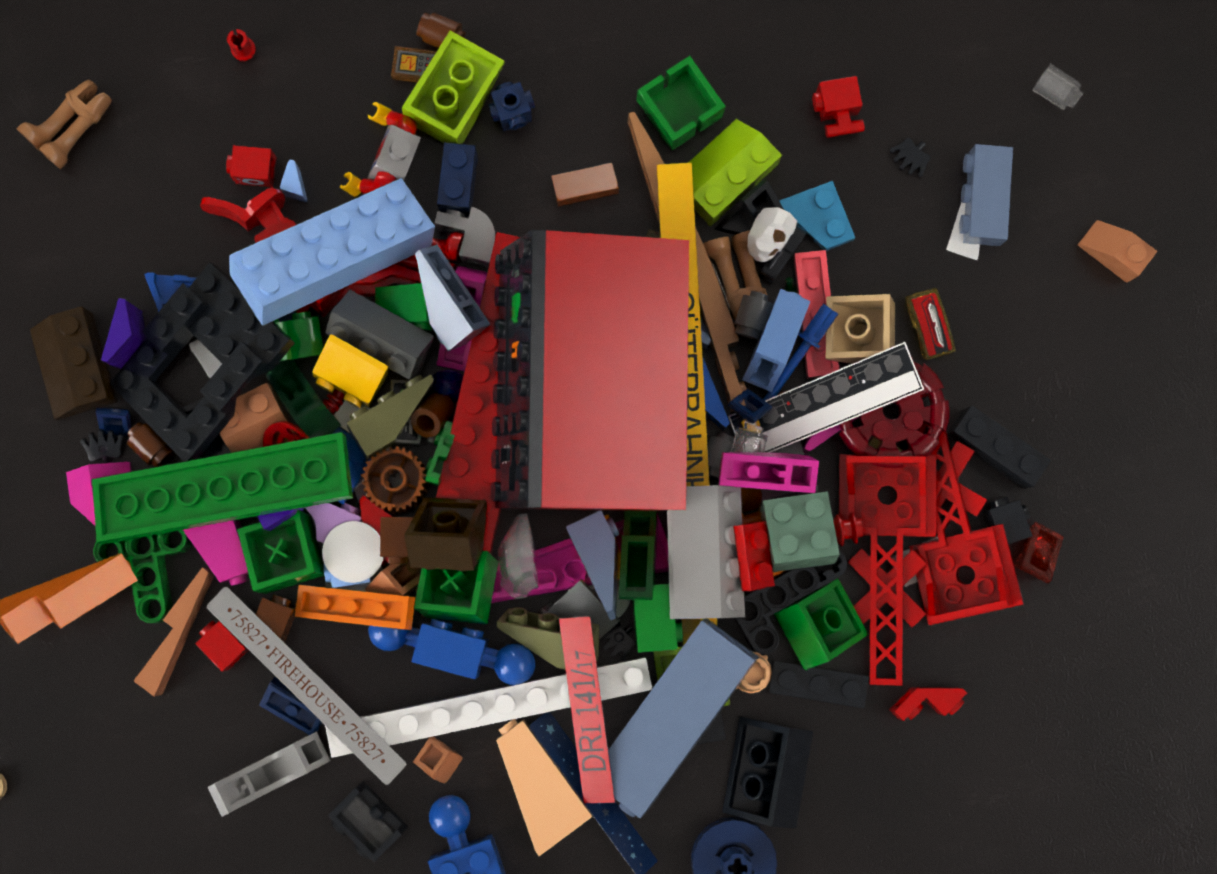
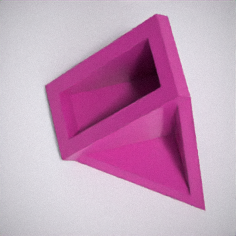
(81, 486)

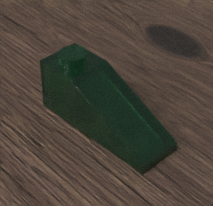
(302, 400)

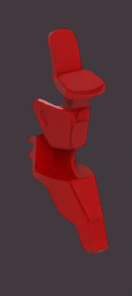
(265, 210)

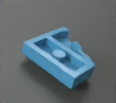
(821, 215)

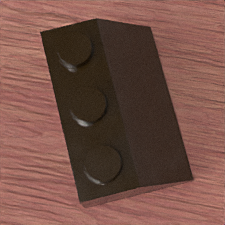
(72, 363)

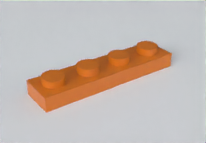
(355, 607)

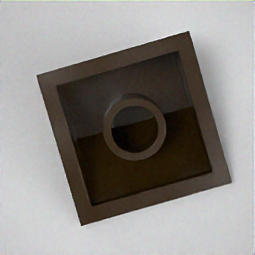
(447, 534)

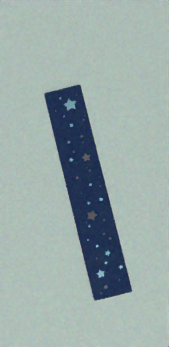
(607, 814)

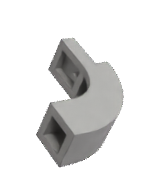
(269, 774)

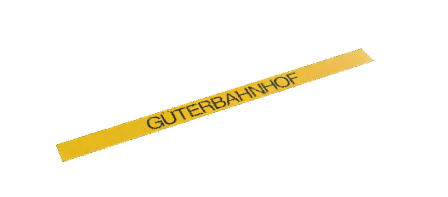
(678, 222)

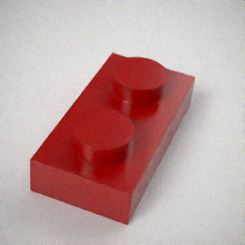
(754, 556)

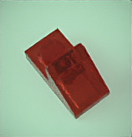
(1040, 553)

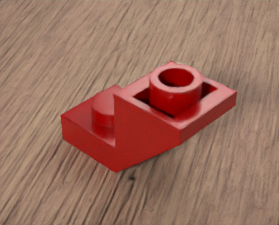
(941, 699)

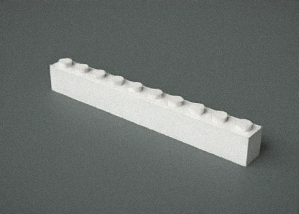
(495, 705)

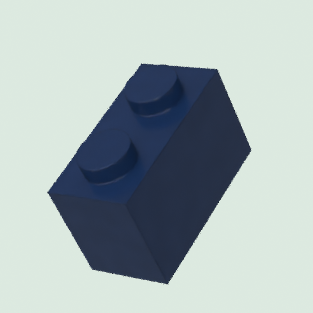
(457, 178)

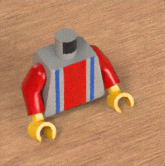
(393, 154)

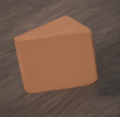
(437, 760)

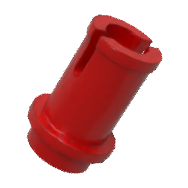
(241, 40)

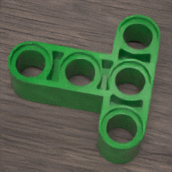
(153, 559)

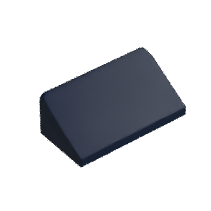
(287, 706)

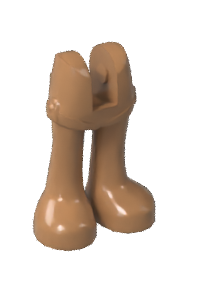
(77, 101)
(720, 251)

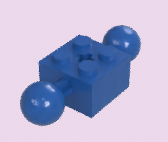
(457, 651)
(450, 818)

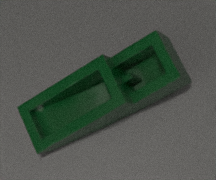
(638, 555)

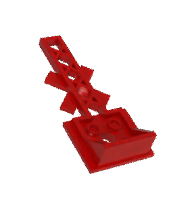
(909, 515)
(983, 550)

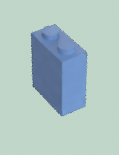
(776, 340)

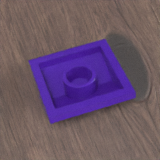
(124, 334)

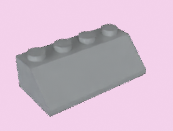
(704, 555)

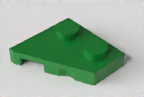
(434, 466)

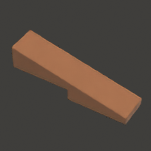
(181, 618)

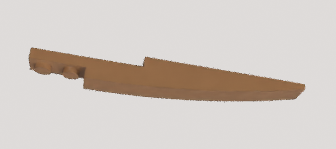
(711, 298)

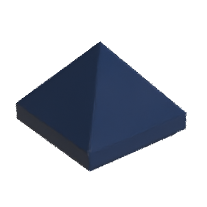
(754, 408)
(114, 419)

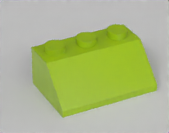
(730, 169)

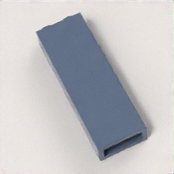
(676, 715)

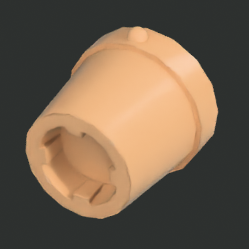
(758, 676)

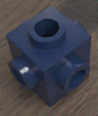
(512, 116)

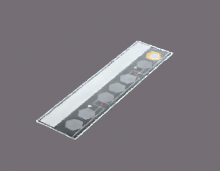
(837, 397)

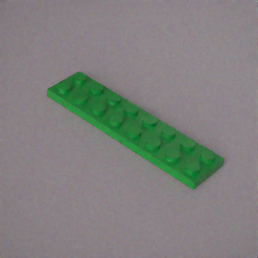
(222, 488)

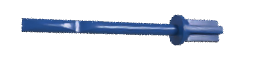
(811, 336)

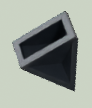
(747, 209)

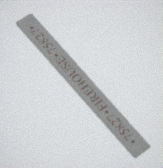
(306, 685)

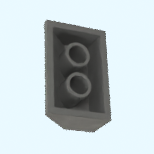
(380, 334)

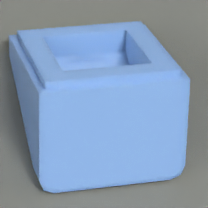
(292, 182)

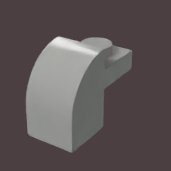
(477, 231)

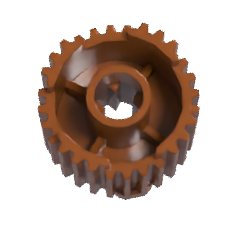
(388, 464)

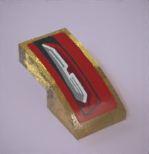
(930, 323)

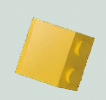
(349, 372)

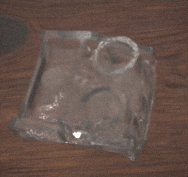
(516, 559)

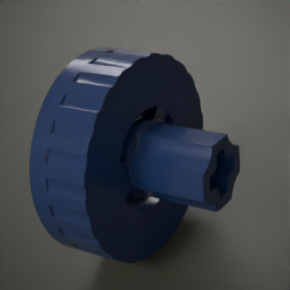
(733, 832)

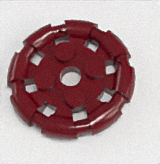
(905, 426)

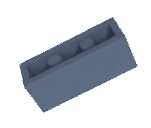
(986, 195)

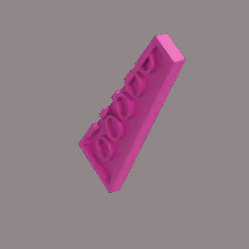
(562, 568)

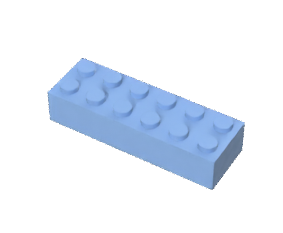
(331, 251)

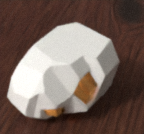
(770, 233)

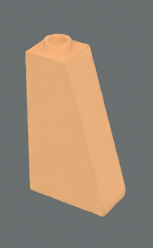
(543, 792)

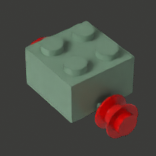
(805, 532)

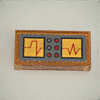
(410, 63)

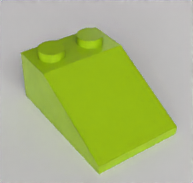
(453, 89)

